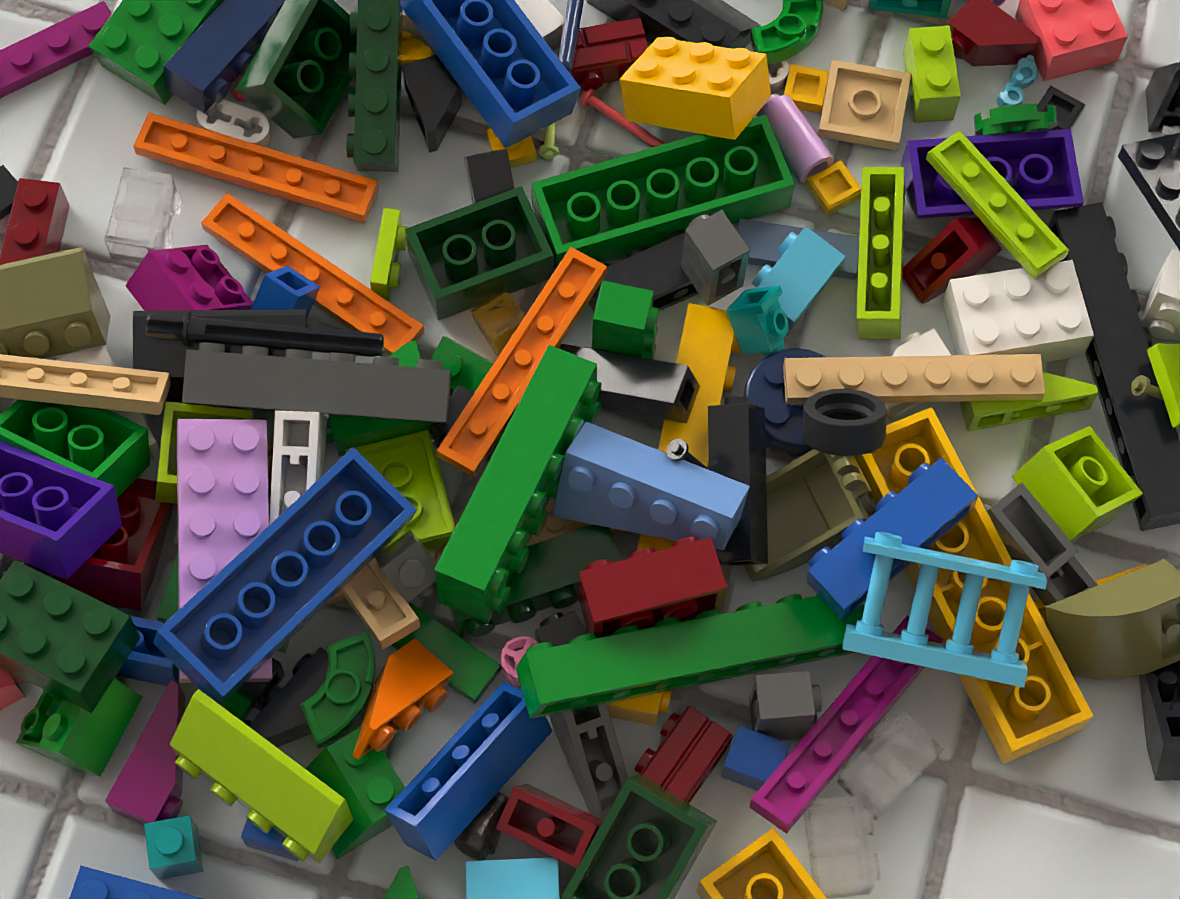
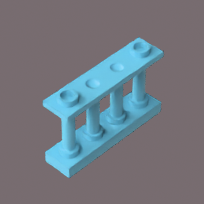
(957, 653)

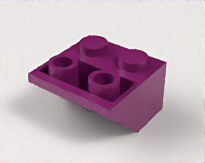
(186, 281)

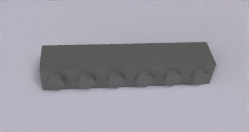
(314, 385)

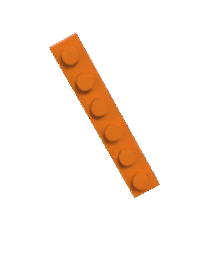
(256, 167)
(339, 292)
(502, 388)

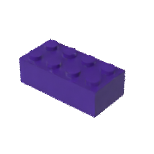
(52, 512)

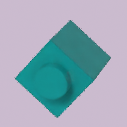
(173, 847)

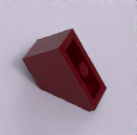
(990, 36)
(952, 254)

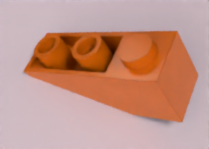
(404, 689)

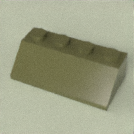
(51, 306)

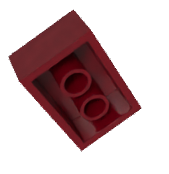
(652, 587)

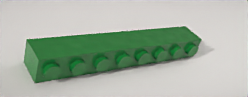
(680, 654)

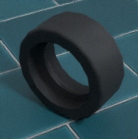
(844, 422)

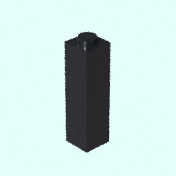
(642, 384)
(739, 453)

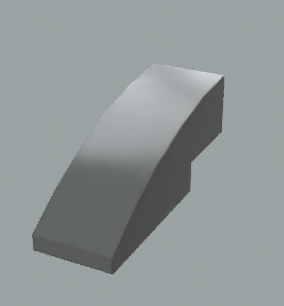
(1036, 539)

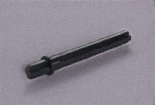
(204, 330)

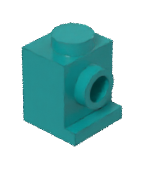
(759, 320)

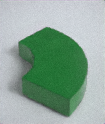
(790, 31)
(344, 689)

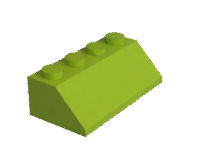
(259, 778)

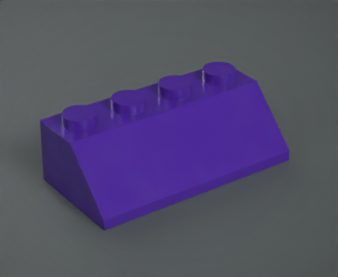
(1034, 163)

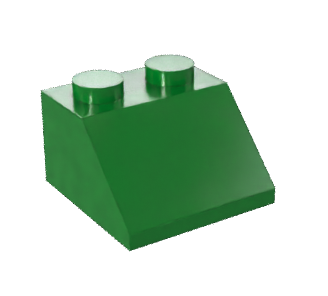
(365, 784)

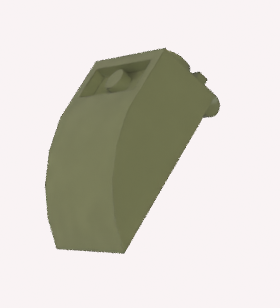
(811, 508)
(1120, 625)

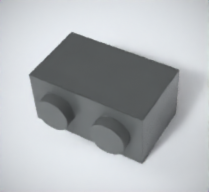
(714, 256)
(784, 704)

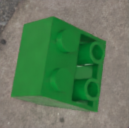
(75, 735)

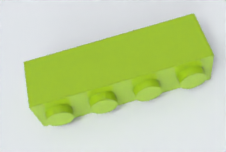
(881, 253)

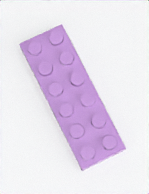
(219, 501)

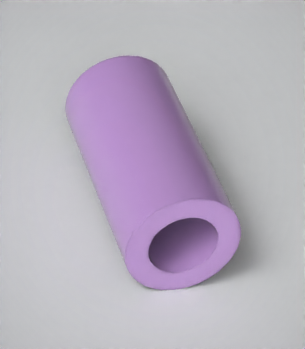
(796, 137)

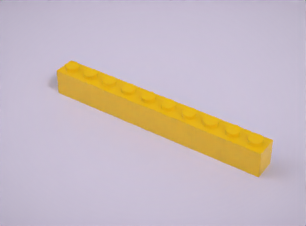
(707, 351)

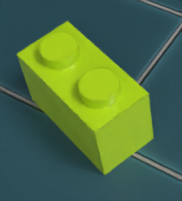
(933, 71)

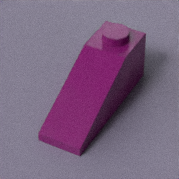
(150, 780)

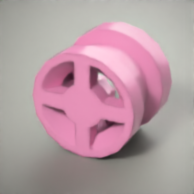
(514, 651)

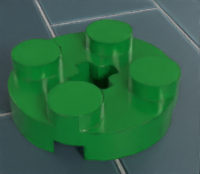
(1015, 120)

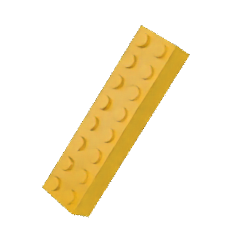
(1013, 716)

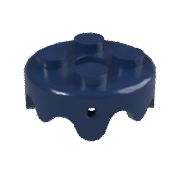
(767, 390)

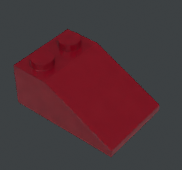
(127, 562)

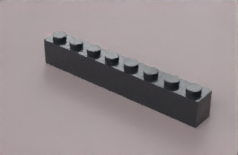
(1117, 355)

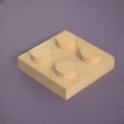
(864, 105)

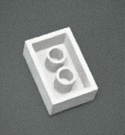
(1018, 314)

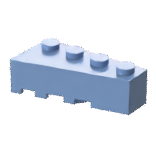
(645, 492)

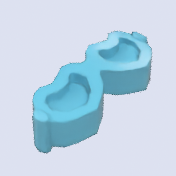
(1021, 78)

